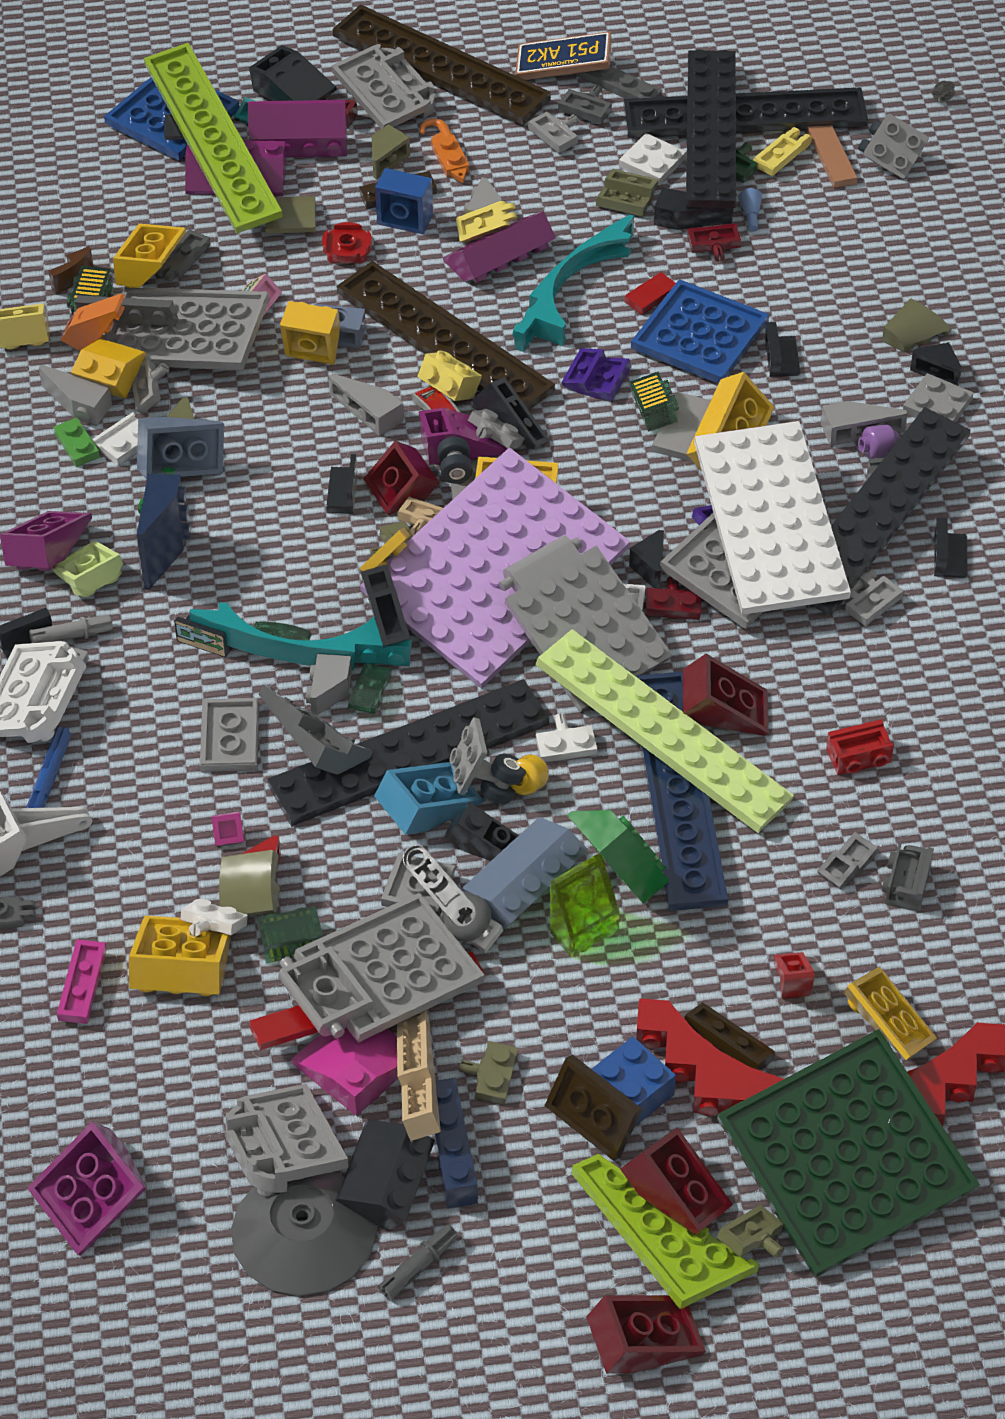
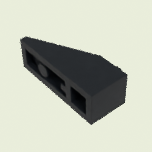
(672, 212)
(505, 402)

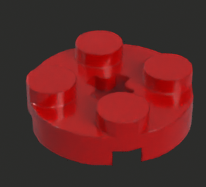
(339, 252)

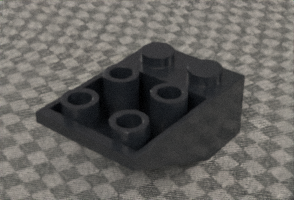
(289, 77)

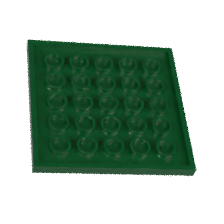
(847, 1152)

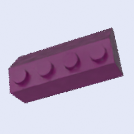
(306, 126)
(268, 156)
(501, 247)

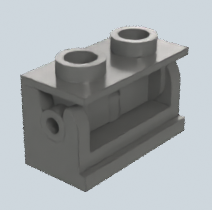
(908, 876)

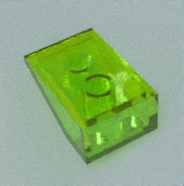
(583, 906)

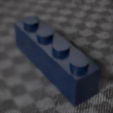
(453, 1148)

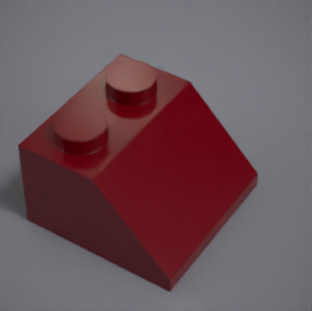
(400, 475)

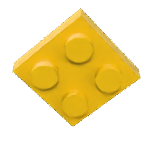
(393, 546)

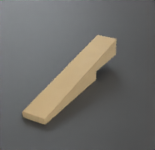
(417, 1077)

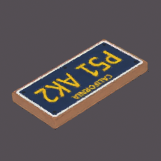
(564, 56)

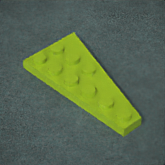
(681, 1262)

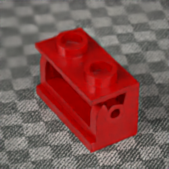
(859, 747)

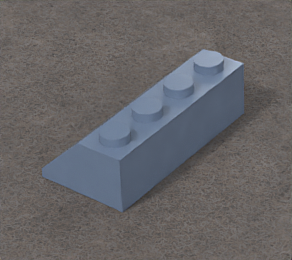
(525, 869)

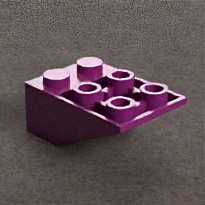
(446, 423)

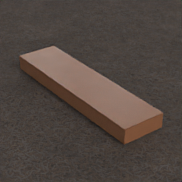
(832, 156)

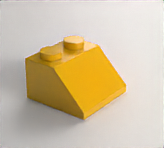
(310, 332)
(109, 365)

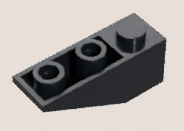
(479, 833)

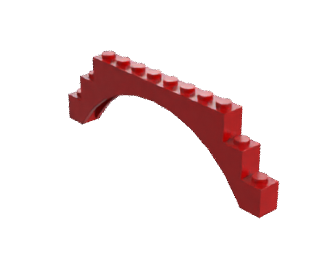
(726, 1081)

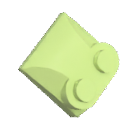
(90, 568)

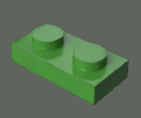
(76, 442)

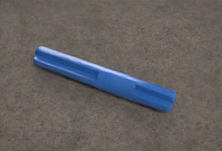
(49, 768)

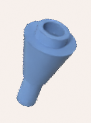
(750, 201)

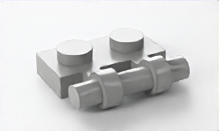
(875, 598)

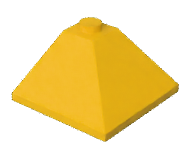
(889, 1011)

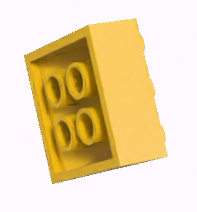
(176, 961)

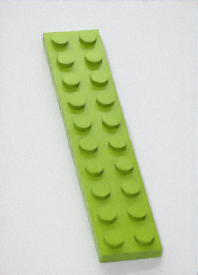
(213, 138)

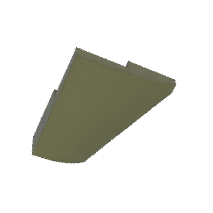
(913, 326)

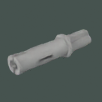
(71, 630)

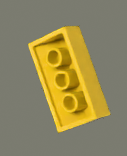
(733, 407)

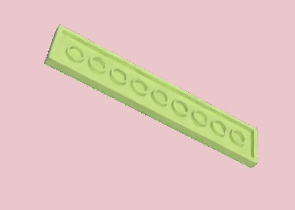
(665, 730)

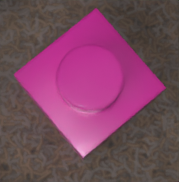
(227, 828)

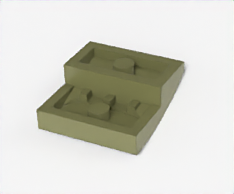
(627, 192)
(297, 215)
(249, 882)

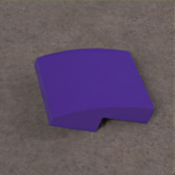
(596, 374)

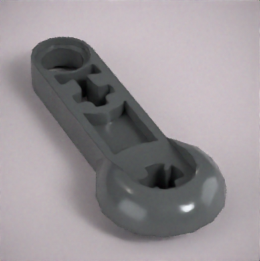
(451, 899)

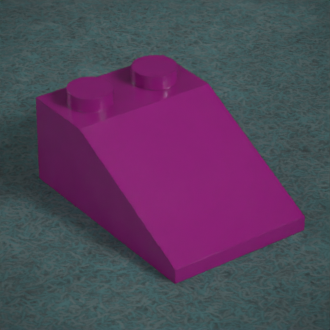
(43, 539)

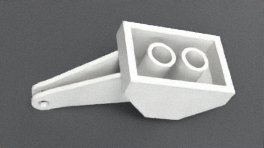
(34, 826)

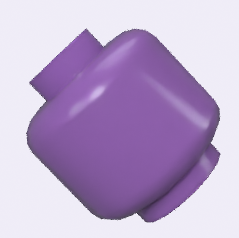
(877, 441)

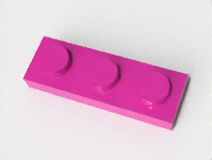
(81, 981)

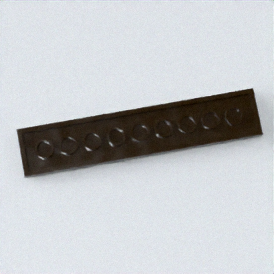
(445, 65)
(435, 329)

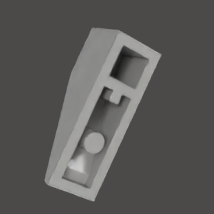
(79, 396)
(369, 403)
(847, 420)

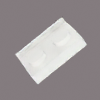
(119, 440)

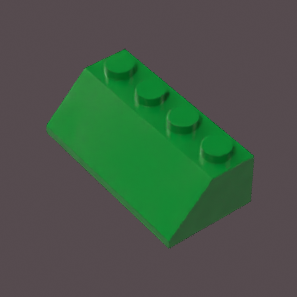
(623, 850)

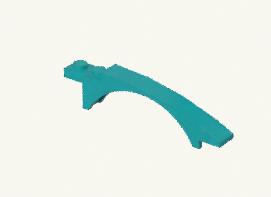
(542, 316)
(361, 644)

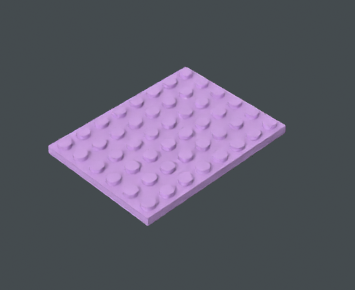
(455, 562)

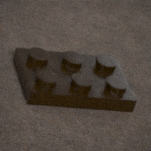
(593, 1107)

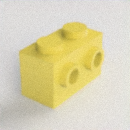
(24, 326)
(449, 376)

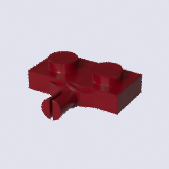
(714, 239)
(672, 602)

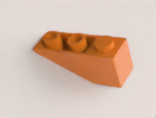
(92, 321)

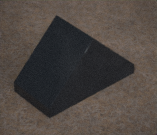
(937, 361)
(646, 558)

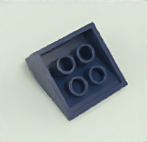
(162, 525)

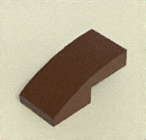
(62, 276)

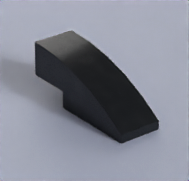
(385, 605)

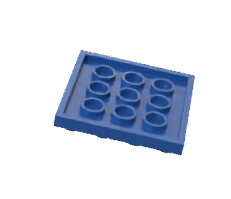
(143, 118)
(700, 331)

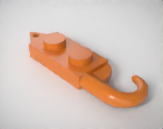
(447, 150)

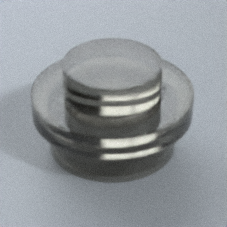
(943, 91)

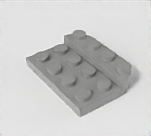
(386, 85)
(282, 1138)

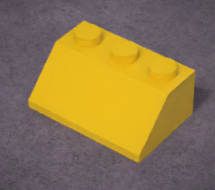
(145, 253)

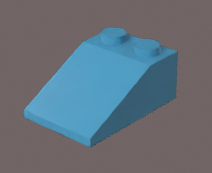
(423, 796)

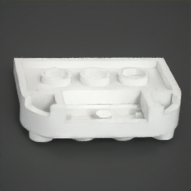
(37, 689)

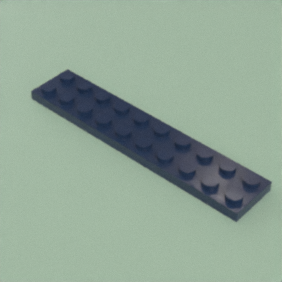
(682, 822)

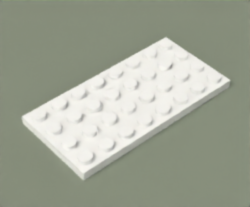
(771, 518)

